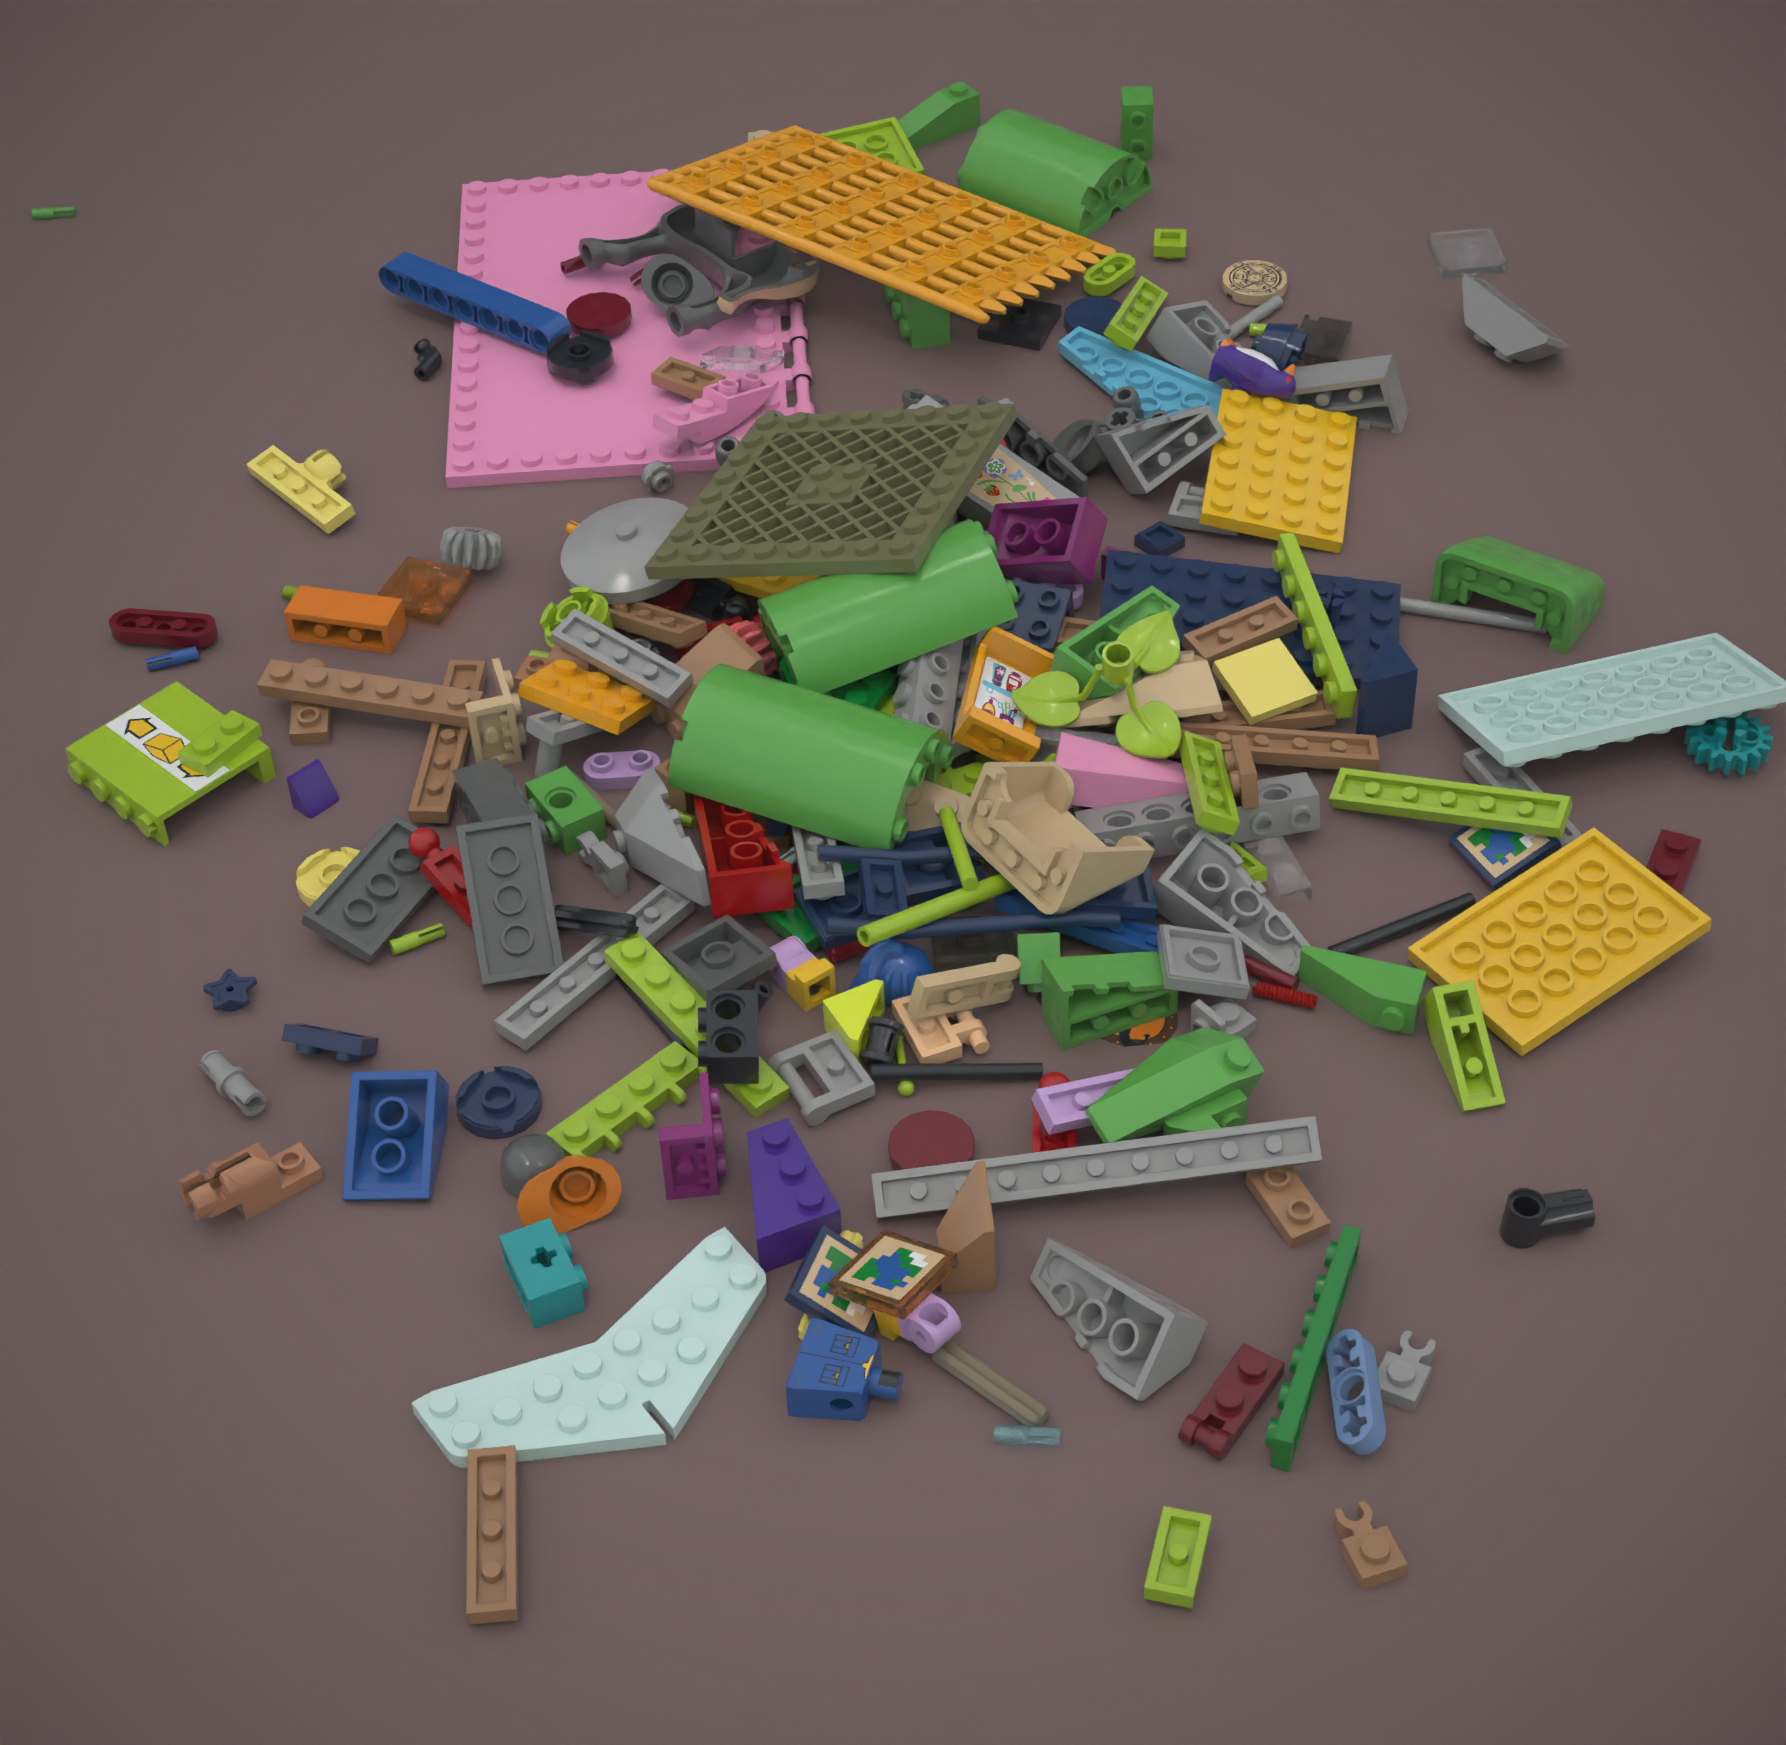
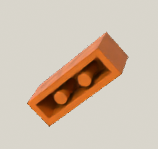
(345, 619)

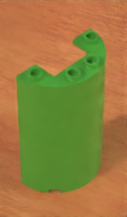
(865, 623)
(804, 757)

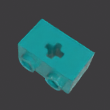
(543, 1272)

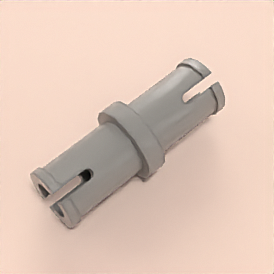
(233, 1083)

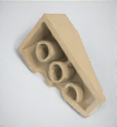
(1184, 688)

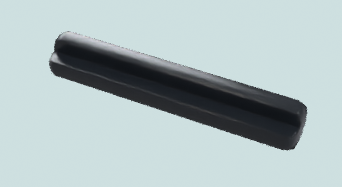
(595, 921)

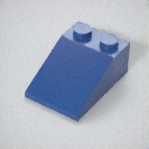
(394, 1135)

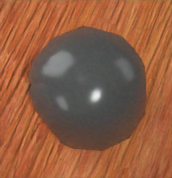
(527, 1158)

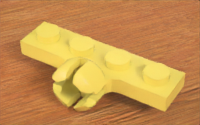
(306, 485)

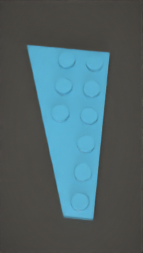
(1156, 382)

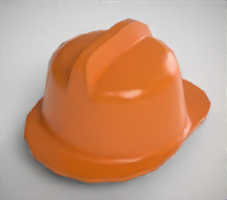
(570, 1193)

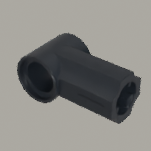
(1537, 1214)

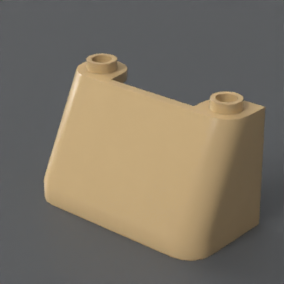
(1029, 836)

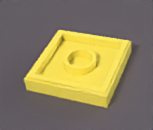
(1264, 681)

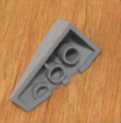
(1190, 337)
(1215, 893)
(1125, 1326)

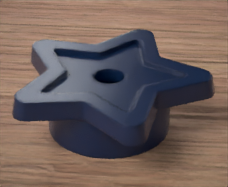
(239, 991)

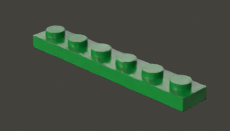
(1308, 1360)

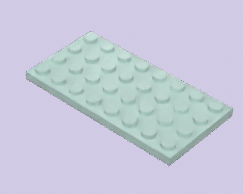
(1613, 699)

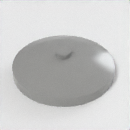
(616, 544)

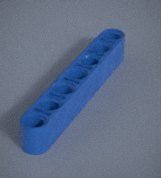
(473, 301)

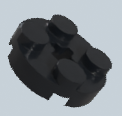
(580, 356)

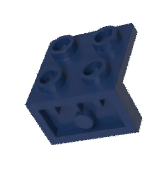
(1039, 613)

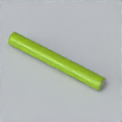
(958, 849)

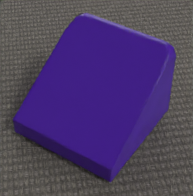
(312, 790)

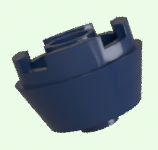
(1281, 343)

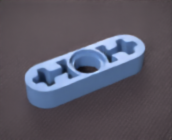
(1368, 1404)

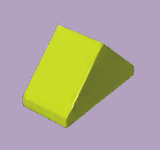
(851, 1011)

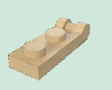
(964, 987)

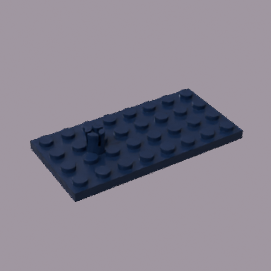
(1208, 591)

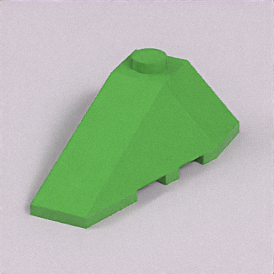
(1084, 650)

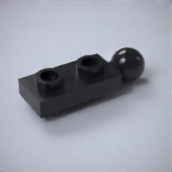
(714, 597)

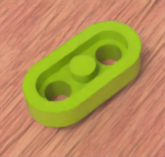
(1109, 274)

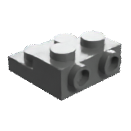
(720, 956)

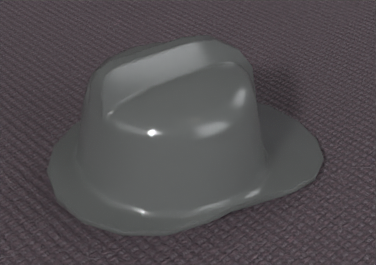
(673, 281)
(1080, 446)

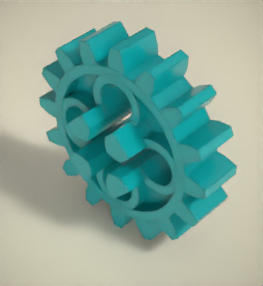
(1748, 745)

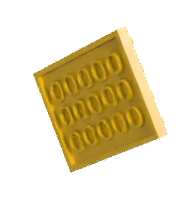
(1280, 470)
(1560, 939)

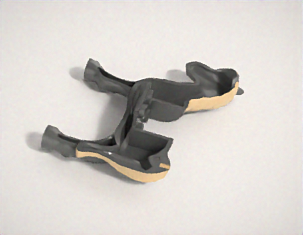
(710, 248)

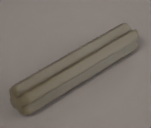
(991, 1384)

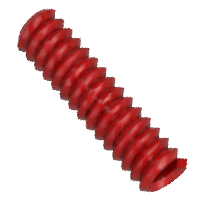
(1285, 995)

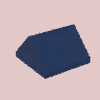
(1387, 691)

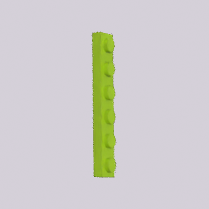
(1316, 628)
(1451, 802)
(678, 1006)

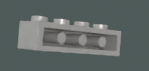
(929, 687)

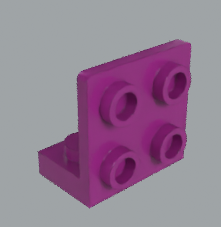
(690, 1152)

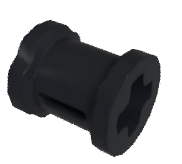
(881, 1041)

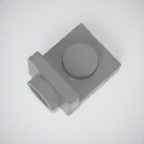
(1223, 1016)

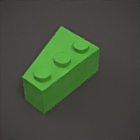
(918, 320)
(1102, 995)

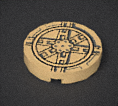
(1254, 282)

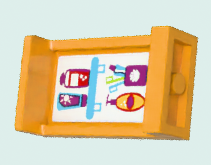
(987, 713)

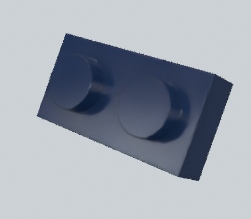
(313, 1039)

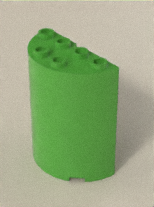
(1051, 172)

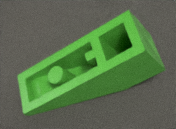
(1370, 989)

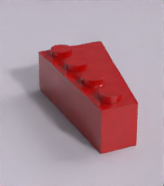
(739, 862)

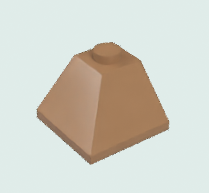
(971, 1235)

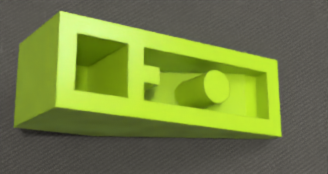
(1463, 1045)

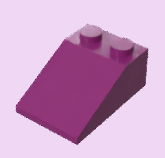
(1048, 539)

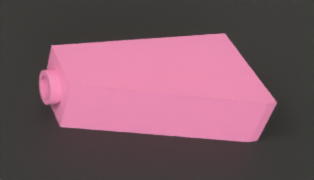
(1112, 776)

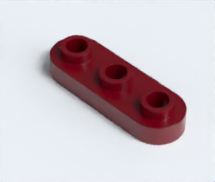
(163, 628)

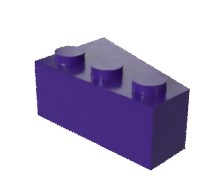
(787, 1195)

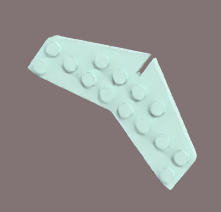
(601, 1392)

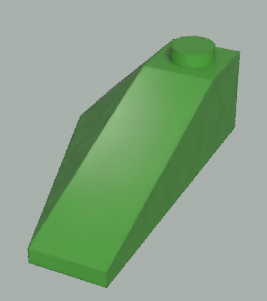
(942, 115)
(1173, 1080)

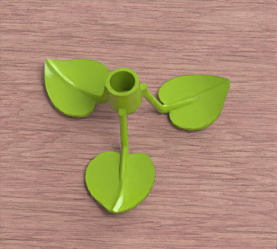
(1146, 732)

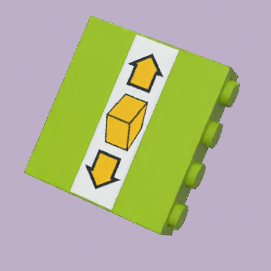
(137, 761)

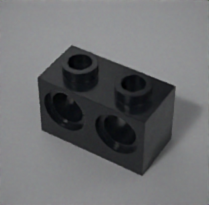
(731, 1036)

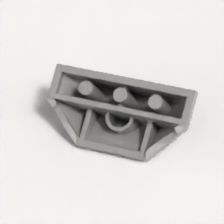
(1505, 324)

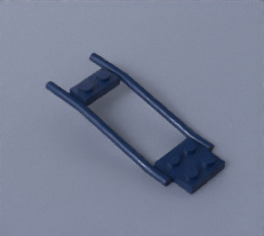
(885, 895)

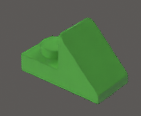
(1217, 1113)

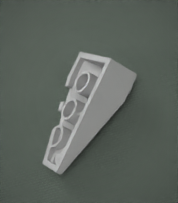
(655, 840)

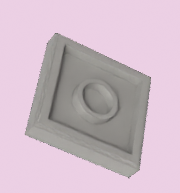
(1202, 962)

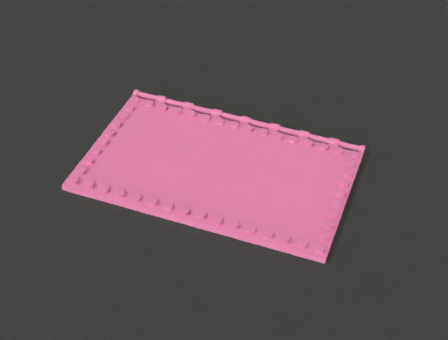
(529, 426)

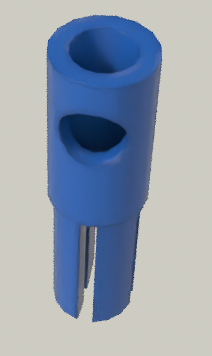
(178, 657)

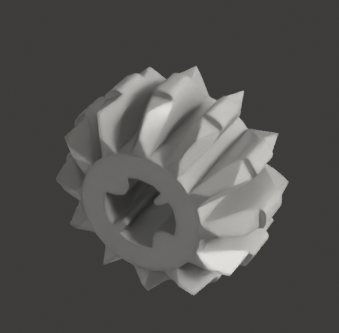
(470, 548)

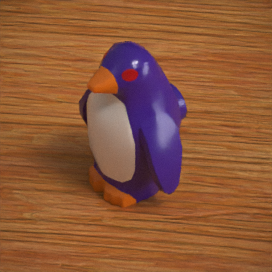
(1251, 372)

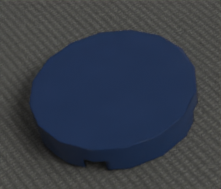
(1091, 313)
(498, 1102)

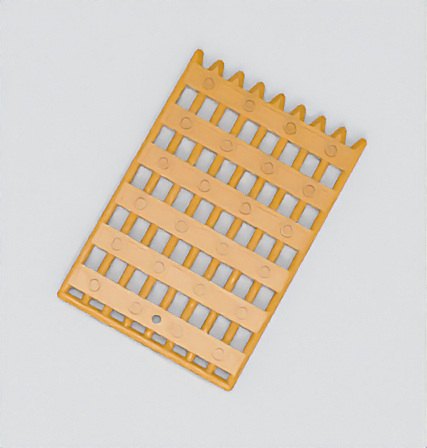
(943, 235)

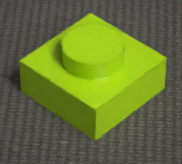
(1170, 243)

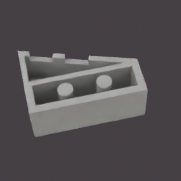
(1357, 387)
(1159, 447)

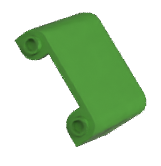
(1557, 591)

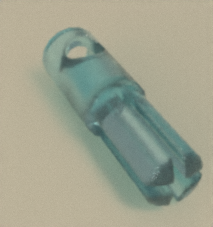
(1023, 1434)

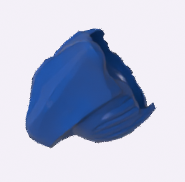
(895, 965)

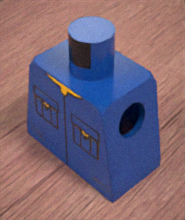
(838, 1374)

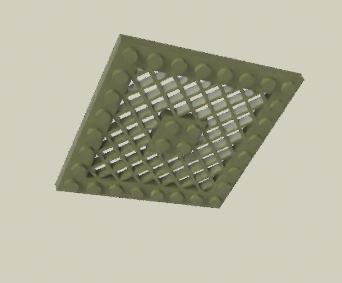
(834, 493)

